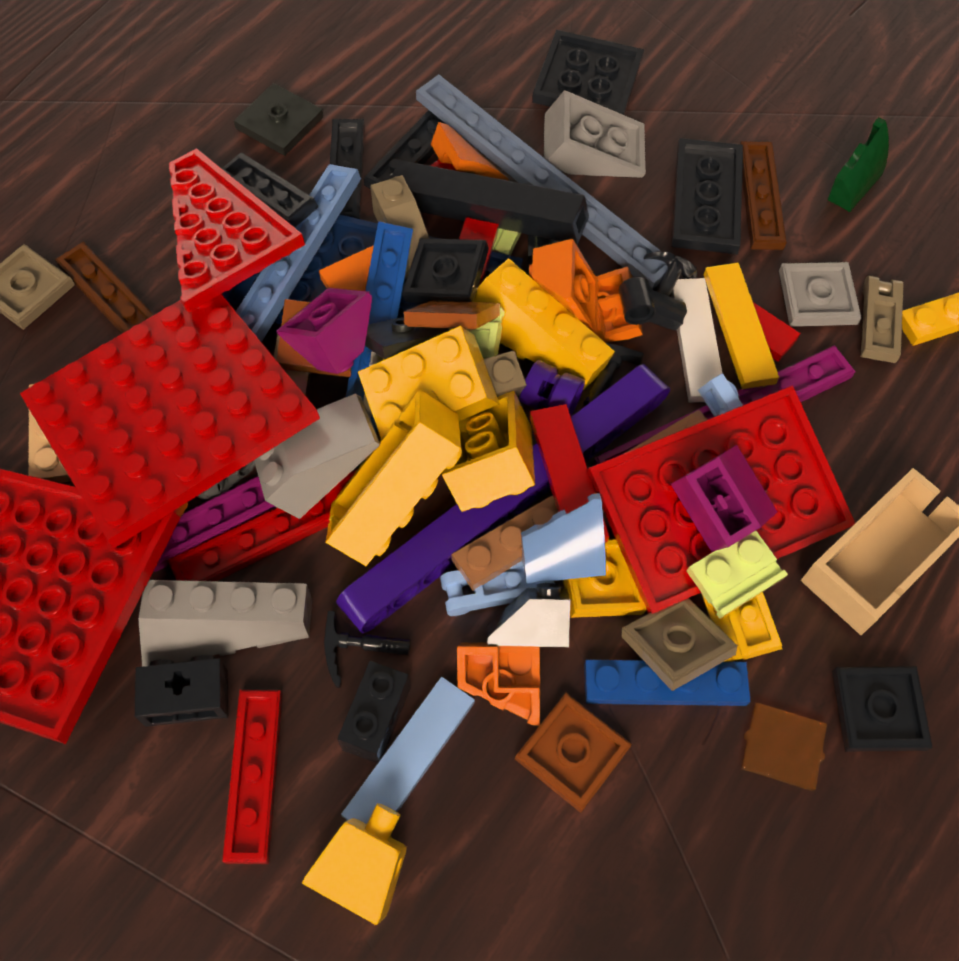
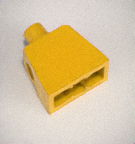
(361, 865)

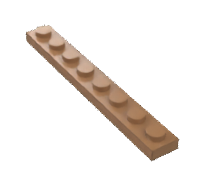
(502, 547)

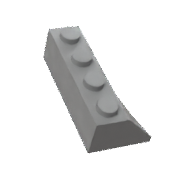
(219, 617)

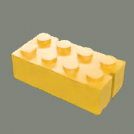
(394, 479)

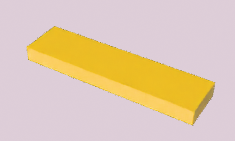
(740, 326)

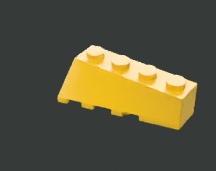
(541, 326)

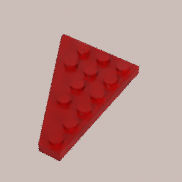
(221, 230)

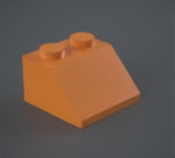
(567, 278)

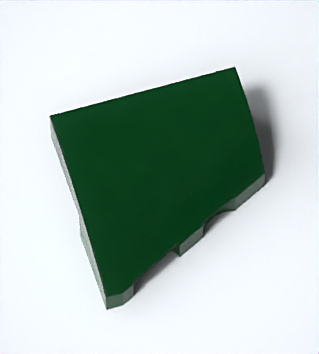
(862, 168)

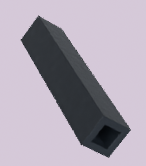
(507, 203)

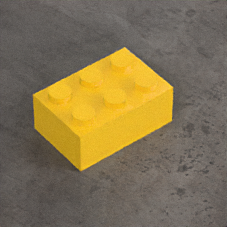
(443, 367)
(494, 455)

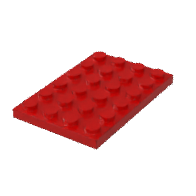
(657, 530)

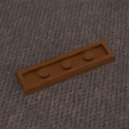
(762, 197)
(103, 287)

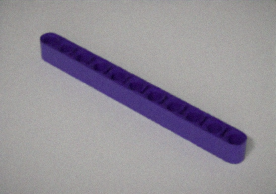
(430, 552)

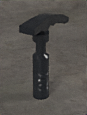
(605, 377)
(367, 642)

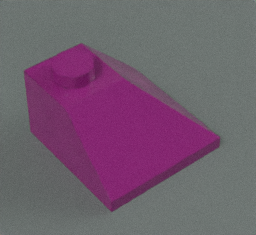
(330, 329)

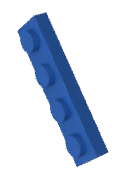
(638, 684)

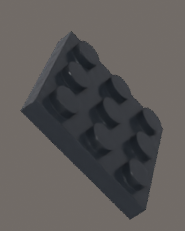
(589, 69)

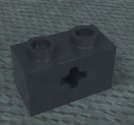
(202, 700)
(374, 712)

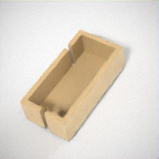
(884, 552)

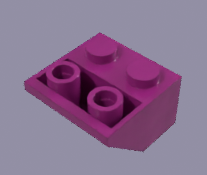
(724, 499)

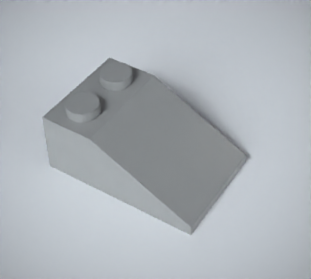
(593, 139)
(318, 457)

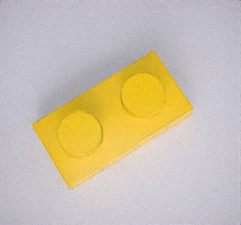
(931, 319)

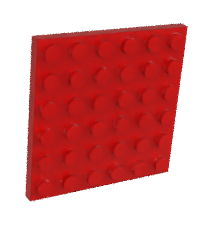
(166, 413)
(62, 600)

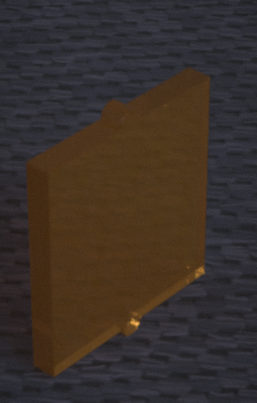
(784, 746)

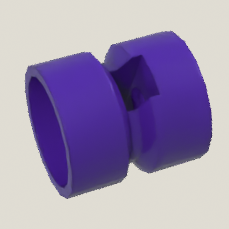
(566, 388)

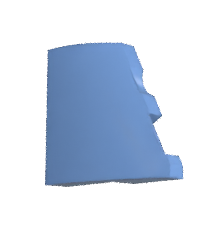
(566, 545)

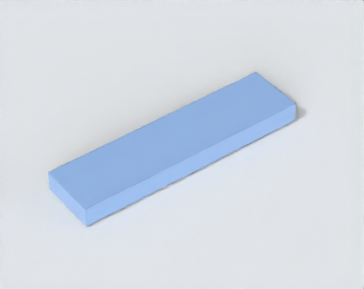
(412, 751)

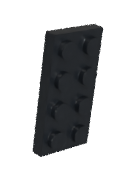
(707, 196)

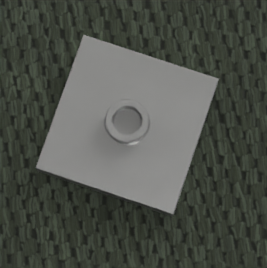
(819, 294)

